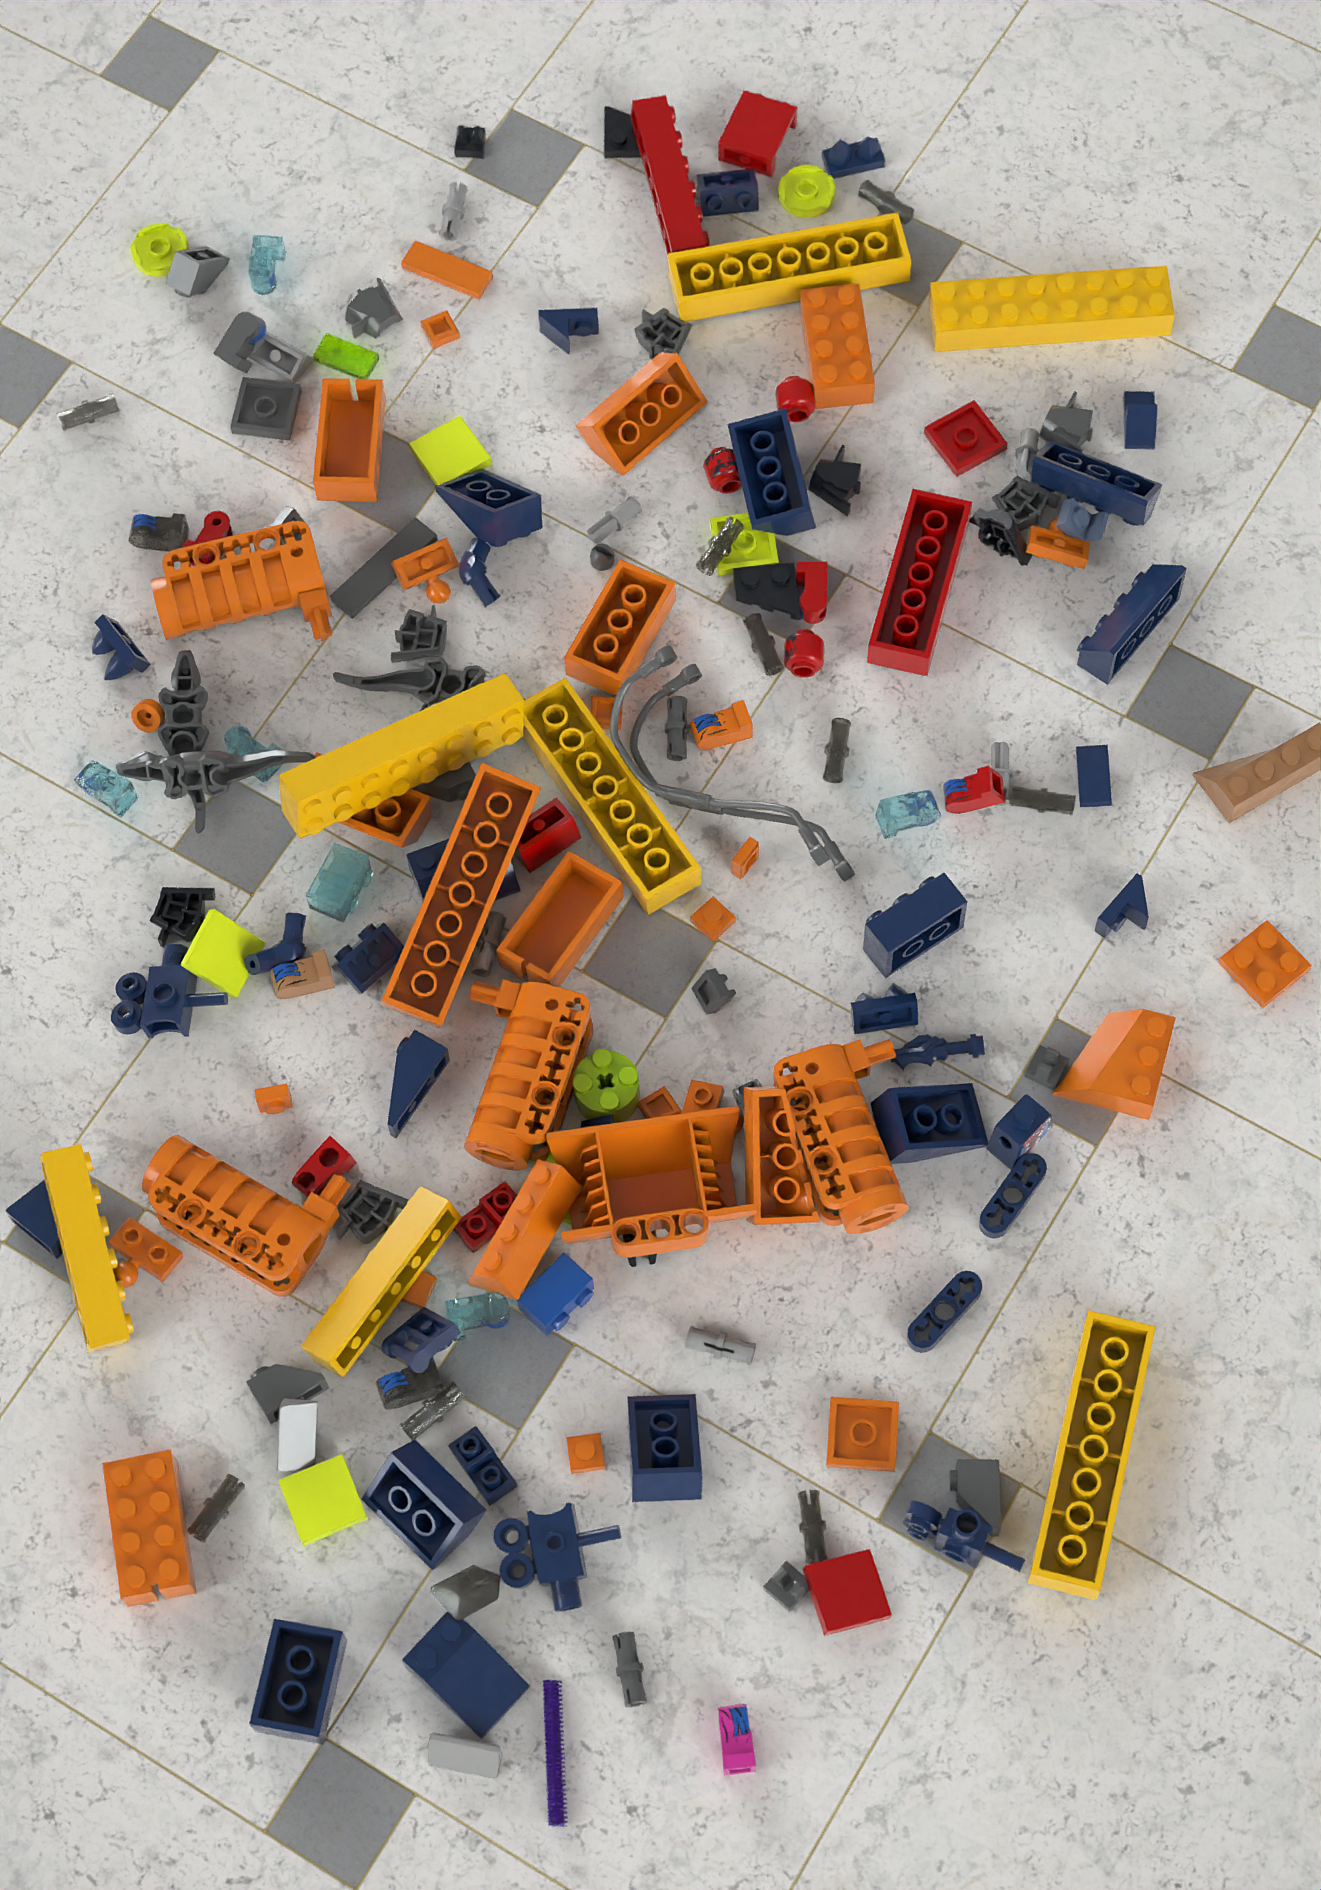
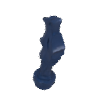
(928, 1049)

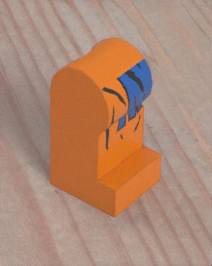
(722, 727)

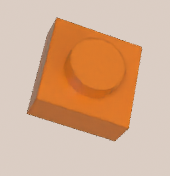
(712, 919)
(273, 1099)
(585, 1453)

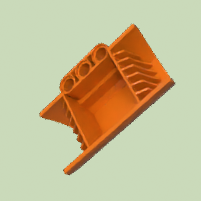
(651, 1179)

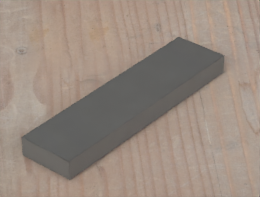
(377, 571)

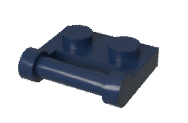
(425, 1329)

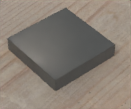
(266, 408)

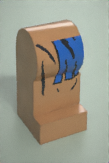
(302, 977)

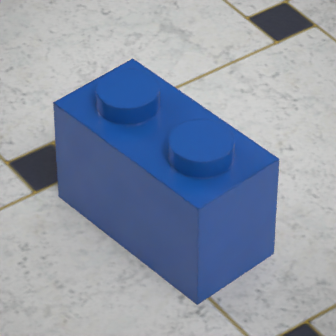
(556, 1294)

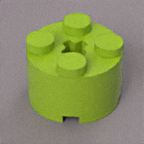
(603, 1070)

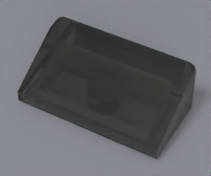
(467, 1591)

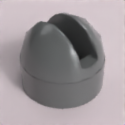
(599, 560)

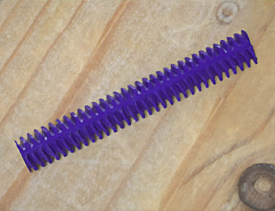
(553, 1753)

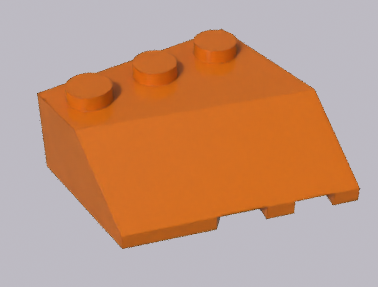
(1121, 1063)

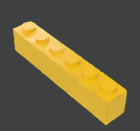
(85, 1247)
(381, 1281)

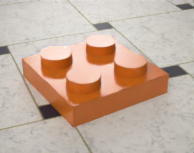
(1264, 963)
(862, 1434)

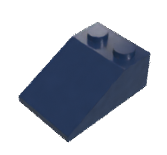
(493, 506)
(928, 1121)
(664, 1448)
(465, 1674)

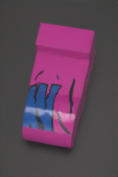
(736, 1740)

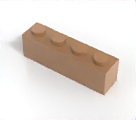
(1255, 779)

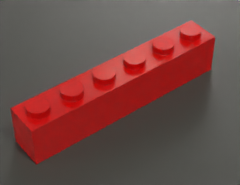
(667, 175)

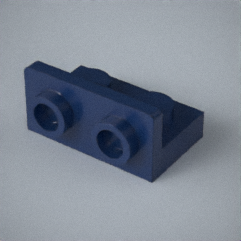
(728, 192)
(369, 957)

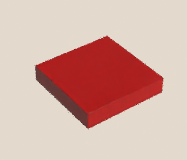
(965, 438)
(847, 1592)

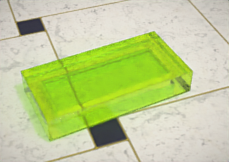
(345, 357)

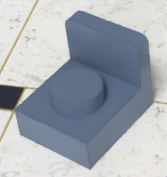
(1081, 524)

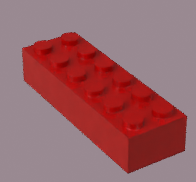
(919, 582)

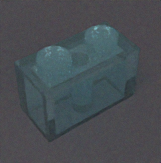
(339, 882)

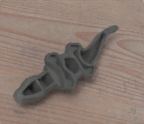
(428, 684)
(184, 720)
(204, 770)

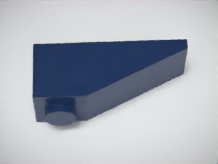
(416, 1070)

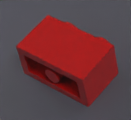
(546, 835)

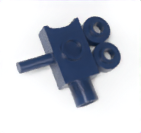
(166, 997)
(959, 1535)
(555, 1553)

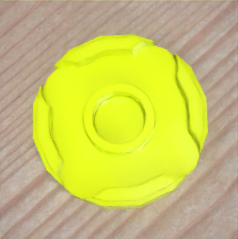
(806, 191)
(156, 247)

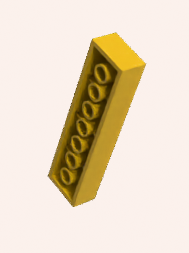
(777, 266)
(1051, 308)
(402, 756)
(608, 797)
(1091, 1455)

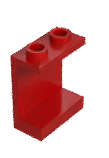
(756, 132)

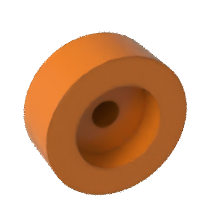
(148, 715)

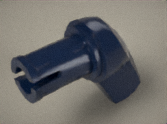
(473, 571)
(286, 951)

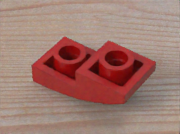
(484, 1220)

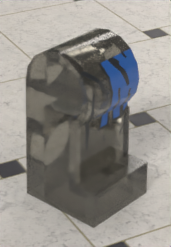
(158, 532)
(409, 1386)

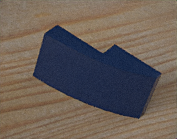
(1093, 776)
(482, 1465)

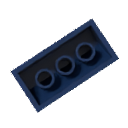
(771, 474)
(1095, 483)
(1131, 621)

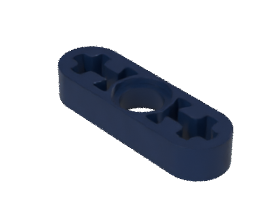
(992, 1208)
(953, 1287)

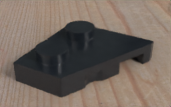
(619, 135)
(768, 588)

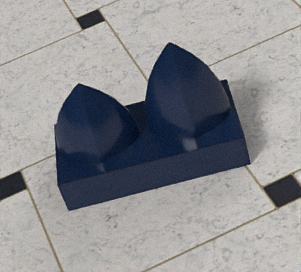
(853, 158)
(127, 654)
(890, 1012)

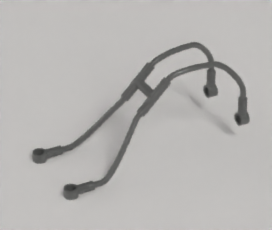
(701, 801)

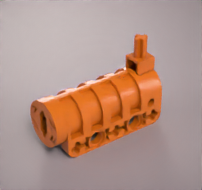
(243, 583)
(525, 1073)
(842, 1134)
(241, 1212)

